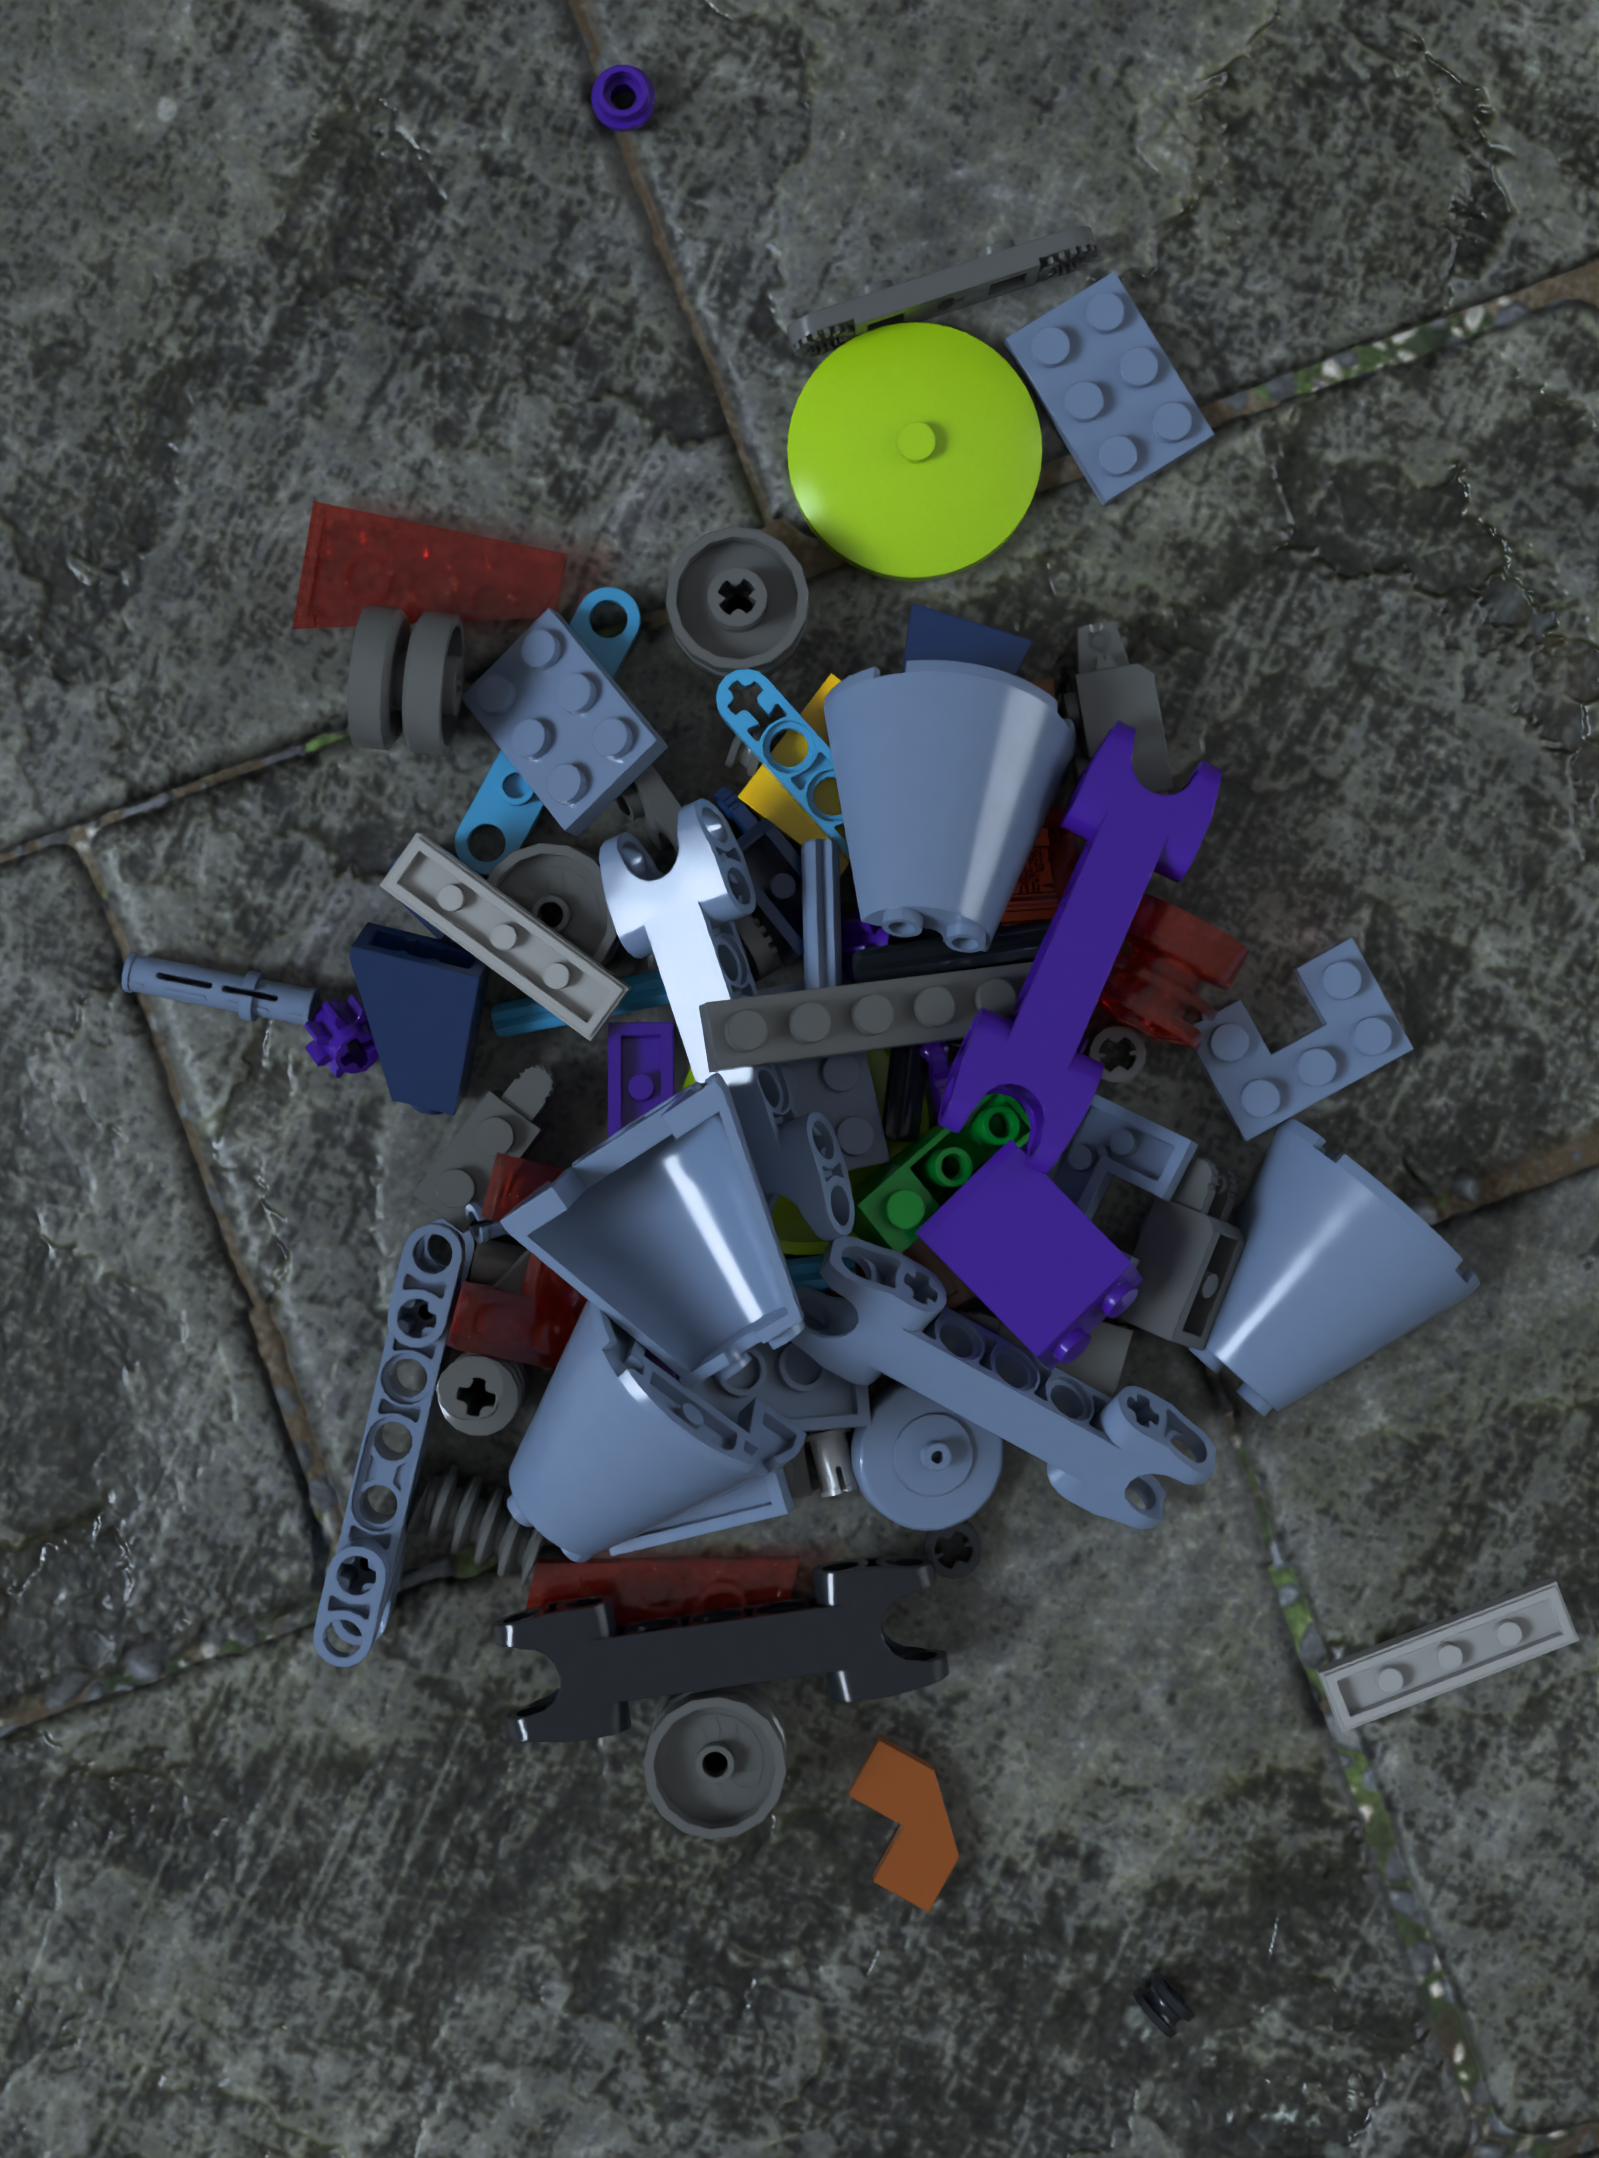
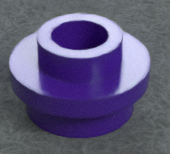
(618, 80)

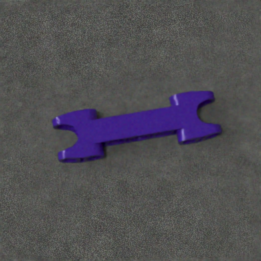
(1036, 1049)

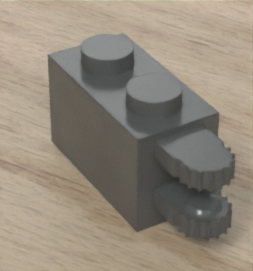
(498, 1124)

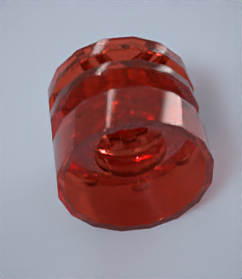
(1164, 968)

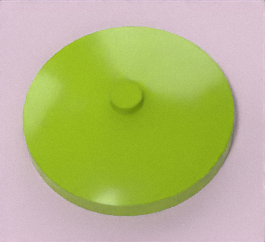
(914, 452)

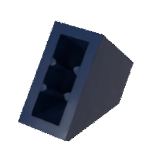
(423, 1013)

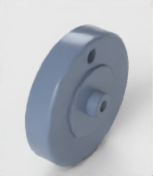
(924, 1461)

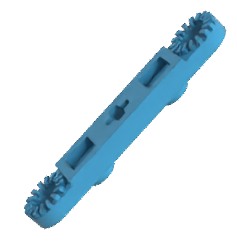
(505, 796)

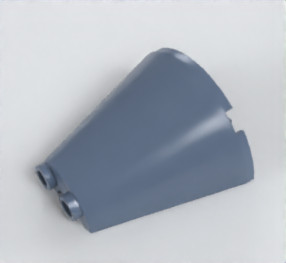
(943, 792)
(671, 1236)
(1323, 1273)
(631, 1445)

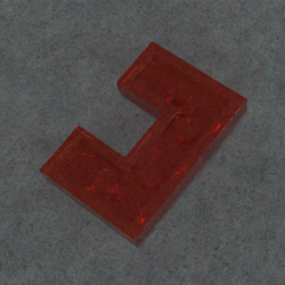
(511, 1324)

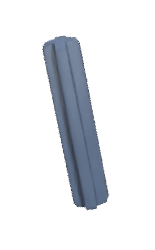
(821, 913)

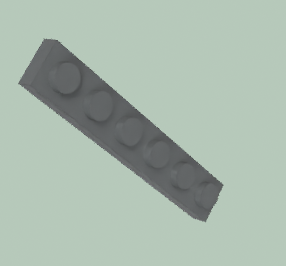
(854, 1017)

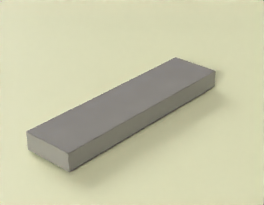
(505, 936)
(1447, 1654)

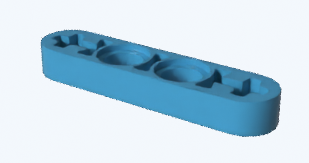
(797, 780)

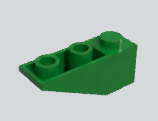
(931, 1170)

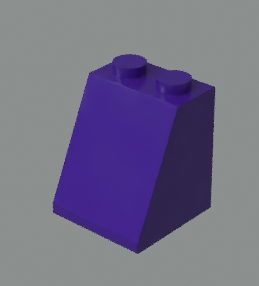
(1031, 1257)

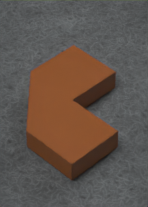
(909, 1794)

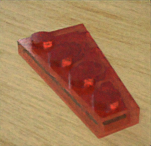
(419, 567)
(666, 1585)

